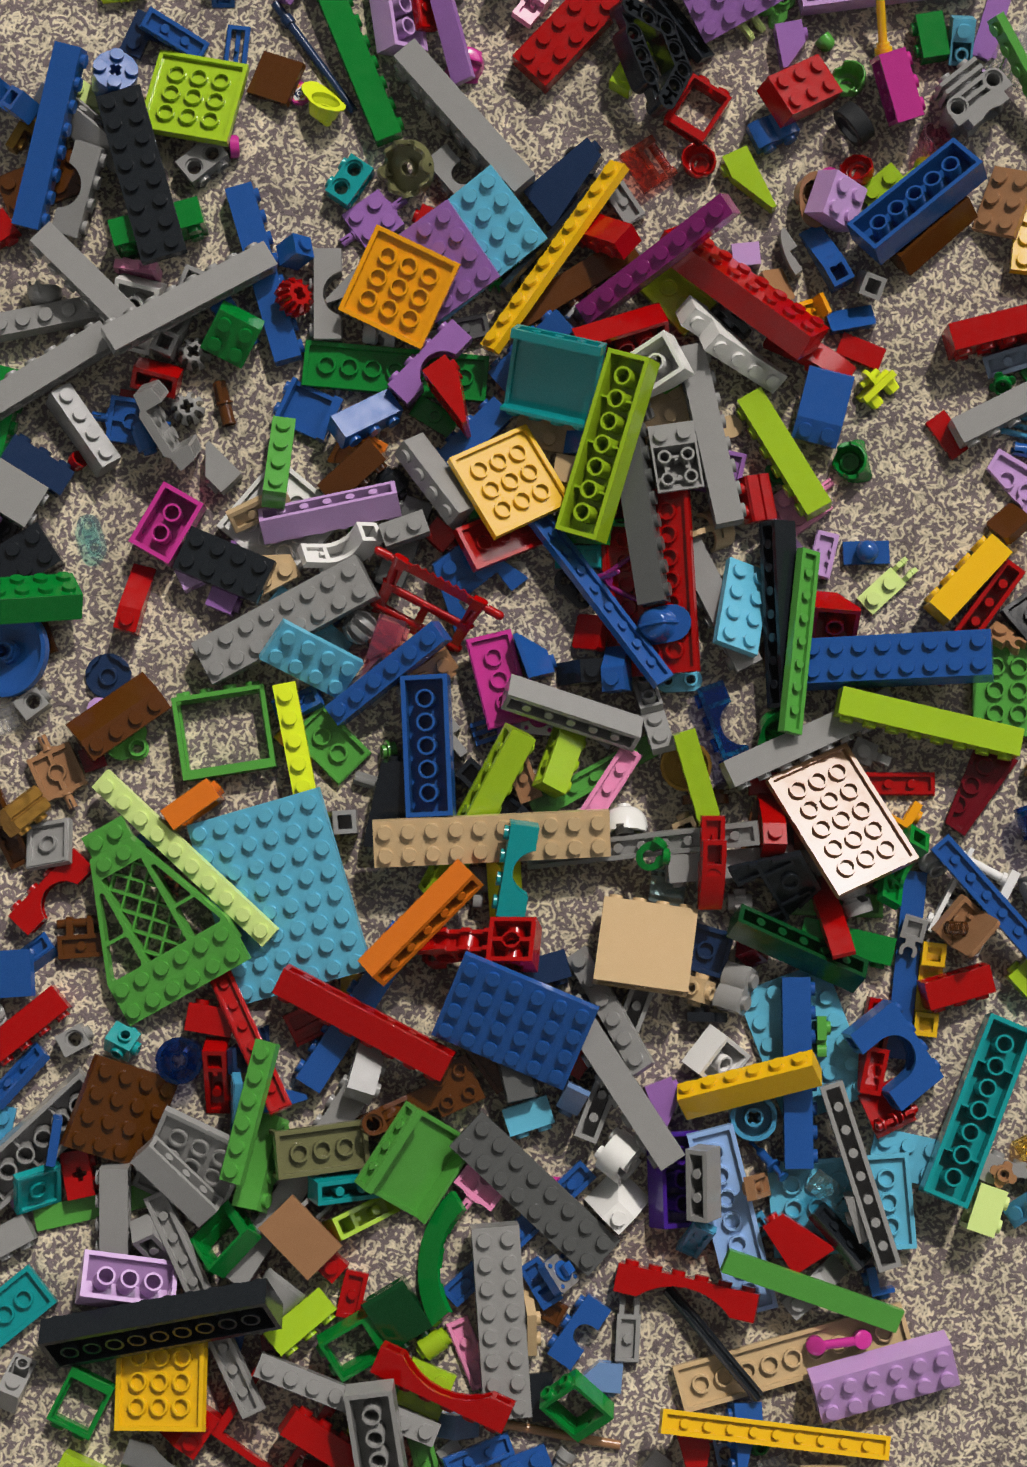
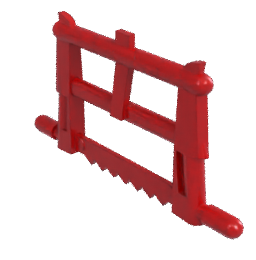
(399, 564)

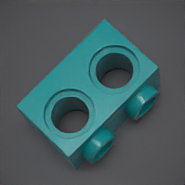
(354, 184)

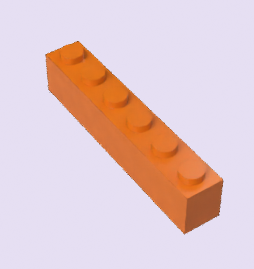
(420, 922)

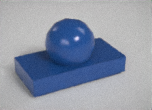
(865, 553)

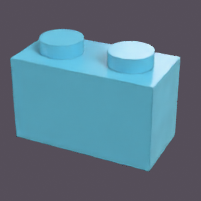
(528, 1116)

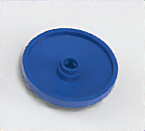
(22, 657)

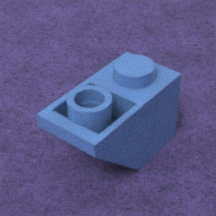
(606, 1376)

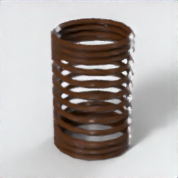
(951, 928)

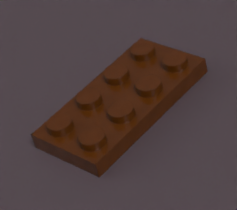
(66, 188)

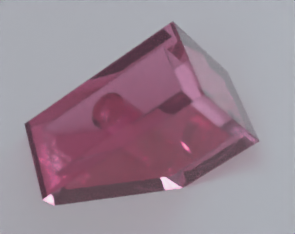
(387, 636)

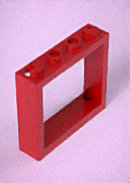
(218, 1432)

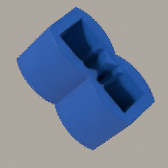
(767, 134)

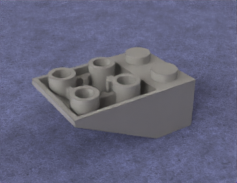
(675, 457)

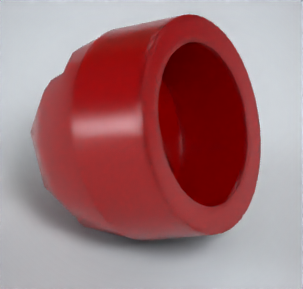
(73, 460)

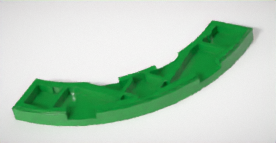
(431, 1258)

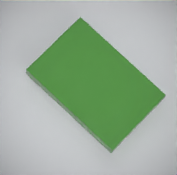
(333, 746)

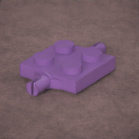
(369, 212)

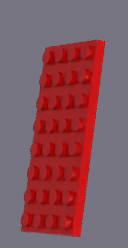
(677, 532)

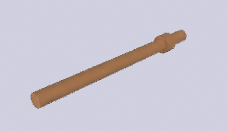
(560, 1434)

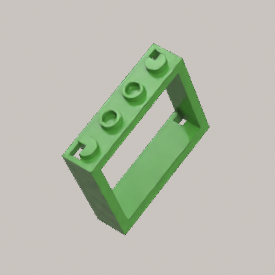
(208, 695)

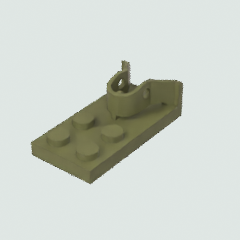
(319, 1149)

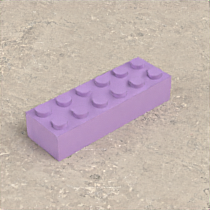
(883, 1376)

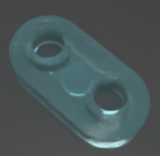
(92, 536)

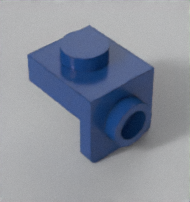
(870, 1280)

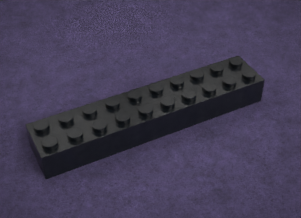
(161, 1323)

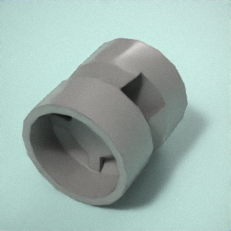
(373, 335)
(856, 903)

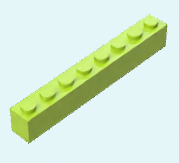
(929, 723)
(491, 784)

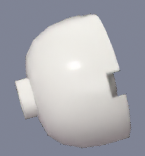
(627, 820)

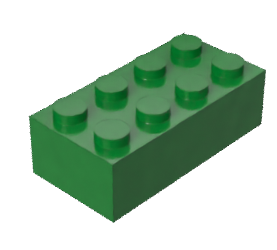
(189, 216)
(40, 598)

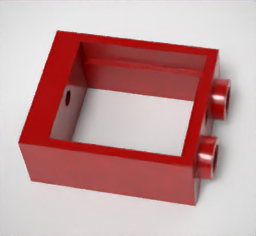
(684, 128)

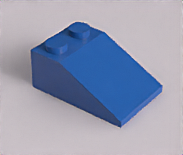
(822, 406)

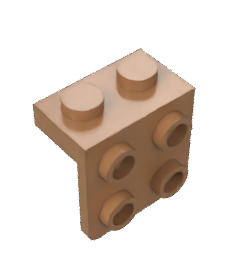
(980, 925)

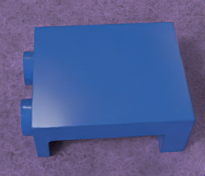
(309, 408)

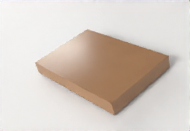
(300, 1237)

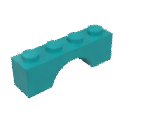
(520, 839)

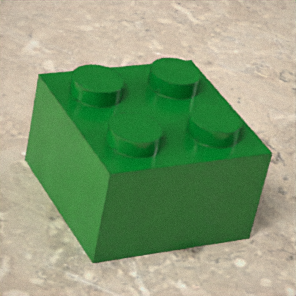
(232, 334)

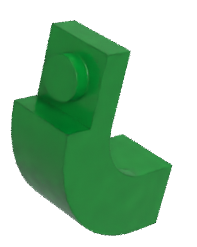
(891, 886)

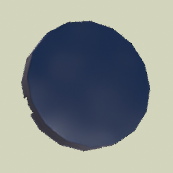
(115, 674)

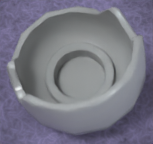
(43, 294)

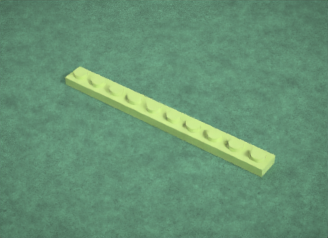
(185, 858)

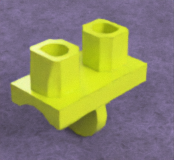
(874, 384)

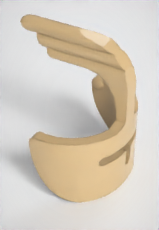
(721, 540)

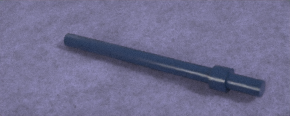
(288, 22)

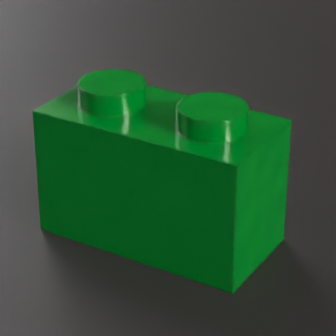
(930, 37)

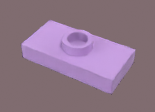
(826, 544)

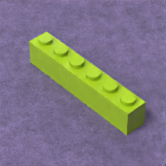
(783, 454)

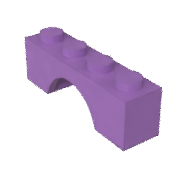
(449, 341)

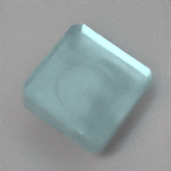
(663, 891)

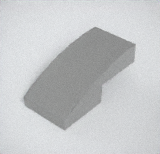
(787, 247)

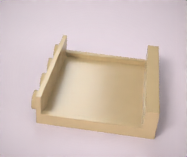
(645, 945)

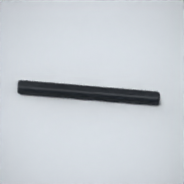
(713, 1343)

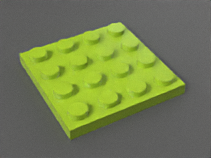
(195, 97)

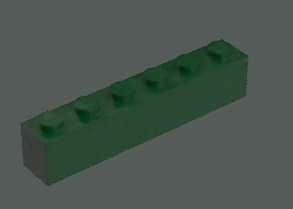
(795, 948)

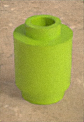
(433, 1344)

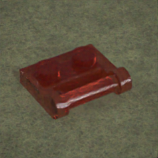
(641, 167)

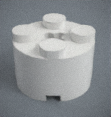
(619, 1156)

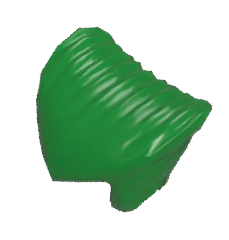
(852, 462)

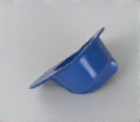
(664, 624)

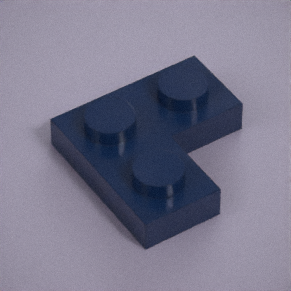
(137, 39)

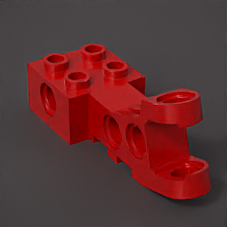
(507, 941)

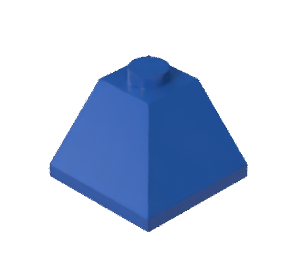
(534, 658)

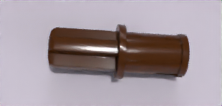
(224, 403)

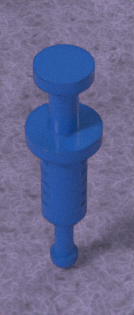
(772, 1164)

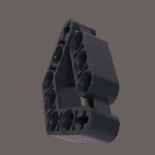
(641, 25)

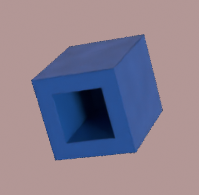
(295, 251)

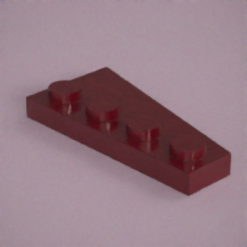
(978, 786)

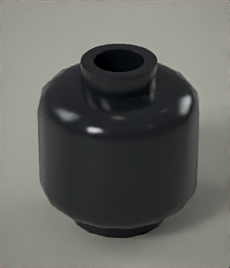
(396, 475)

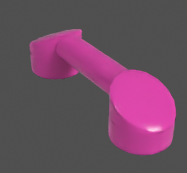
(816, 1345)

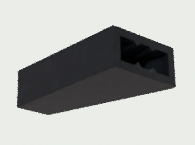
(388, 794)

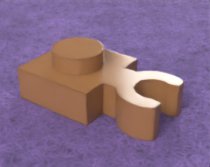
(1005, 637)

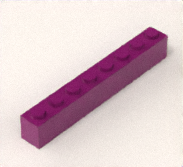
(658, 258)

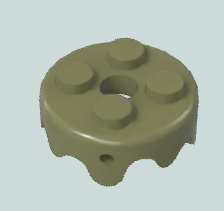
(395, 170)

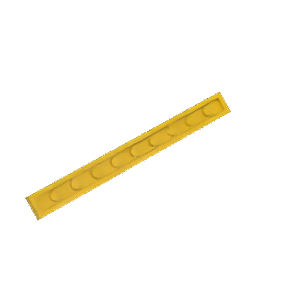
(554, 256)
(774, 1434)

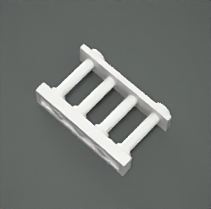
(1005, 880)

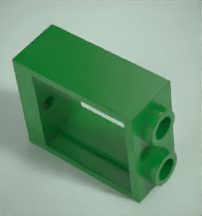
(214, 1229)
(361, 1361)
(93, 1380)
(587, 1422)

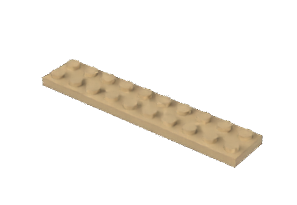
(480, 837)
(773, 1361)

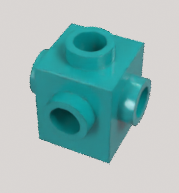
(123, 1041)

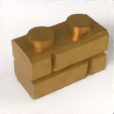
(23, 811)

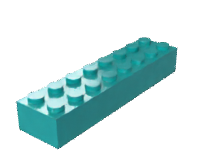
(975, 1111)

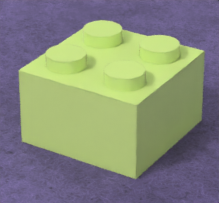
(985, 1210)

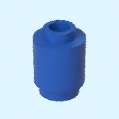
(143, 440)

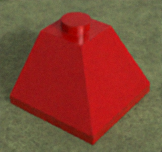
(835, 616)

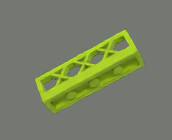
(695, 773)

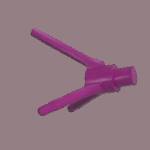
(607, 579)

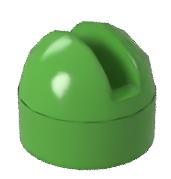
(825, 42)

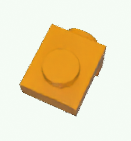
(817, 306)
(911, 816)

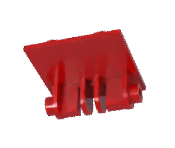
(881, 1115)

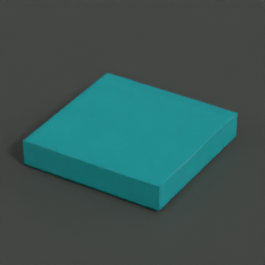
(36, 1188)

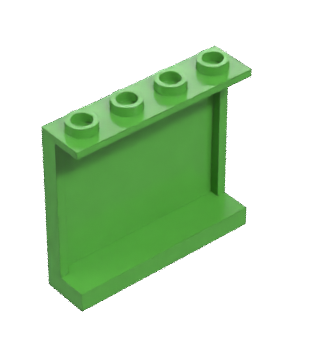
(412, 1163)

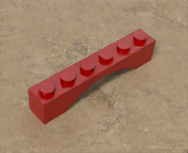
(735, 1301)
(487, 1409)

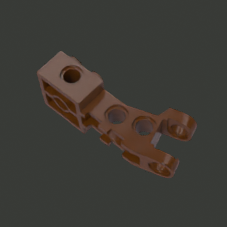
(455, 1091)

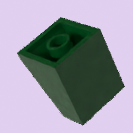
(397, 1313)

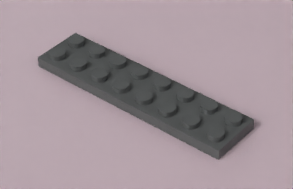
(534, 1193)

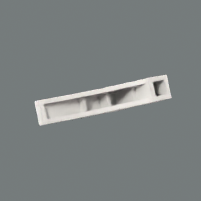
(727, 346)

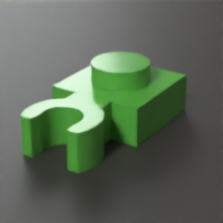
(823, 1029)

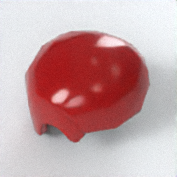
(705, 157)
(864, 169)

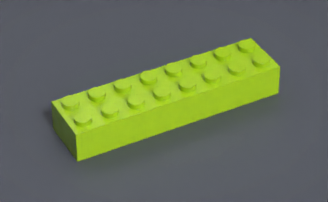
(607, 445)

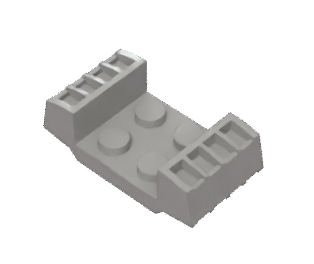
(163, 435)

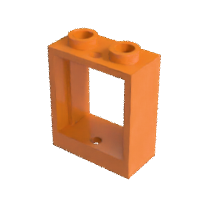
(193, 804)

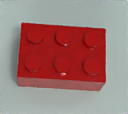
(799, 90)

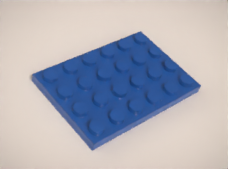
(515, 1020)

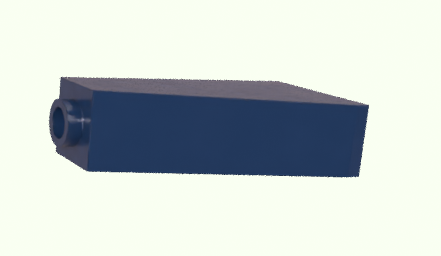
(565, 181)

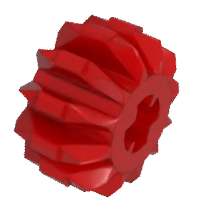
(293, 297)

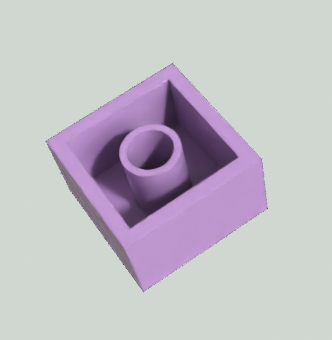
(835, 199)

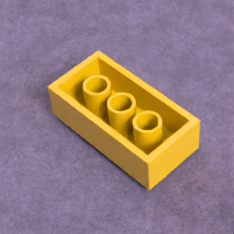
(971, 574)

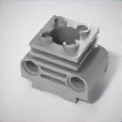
(970, 97)

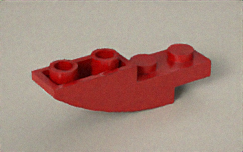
(823, 357)
(712, 862)

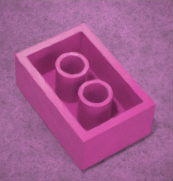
(897, 86)
(167, 524)

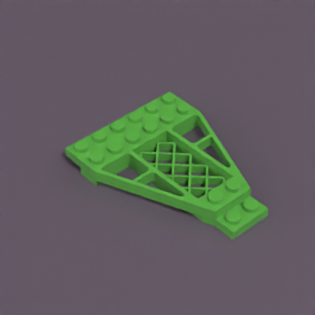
(182, 967)

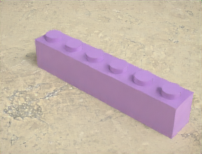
(329, 512)

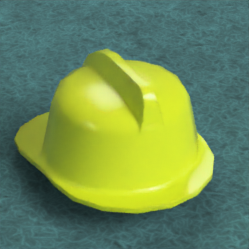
(323, 102)

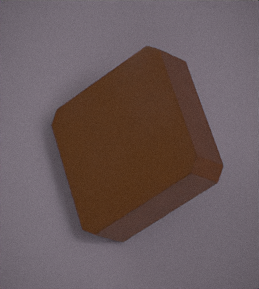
(1008, 523)

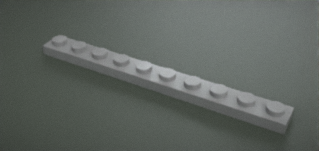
(678, 841)
(194, 1279)

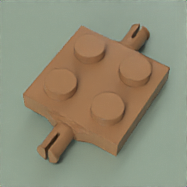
(57, 771)

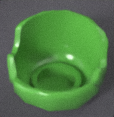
(852, 72)

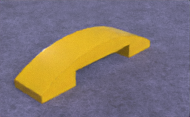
(930, 964)

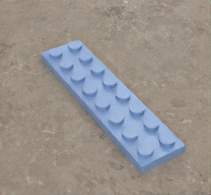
(738, 1223)

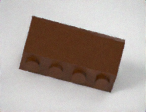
(934, 237)
(118, 716)

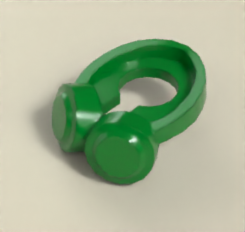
(661, 860)

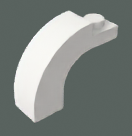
(359, 541)

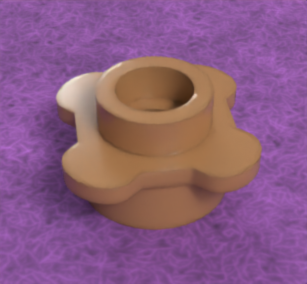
(1009, 1176)

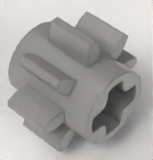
(737, 898)

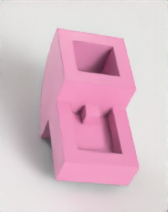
(529, 11)

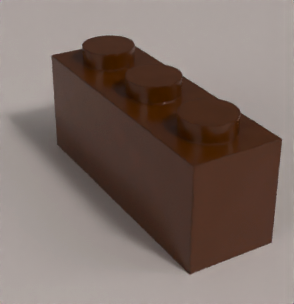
(355, 469)

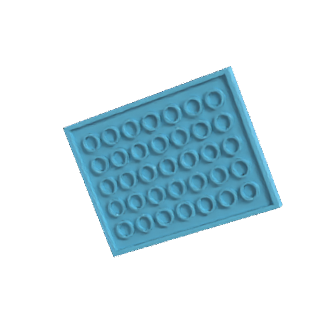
(293, 873)

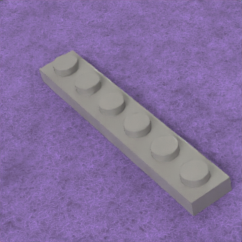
(611, 1013)

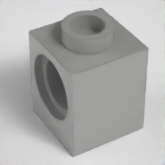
(23, 701)
(64, 1039)

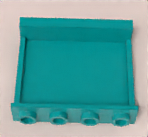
(552, 376)

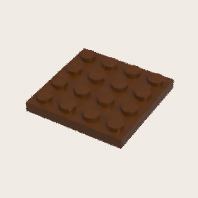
(117, 1109)

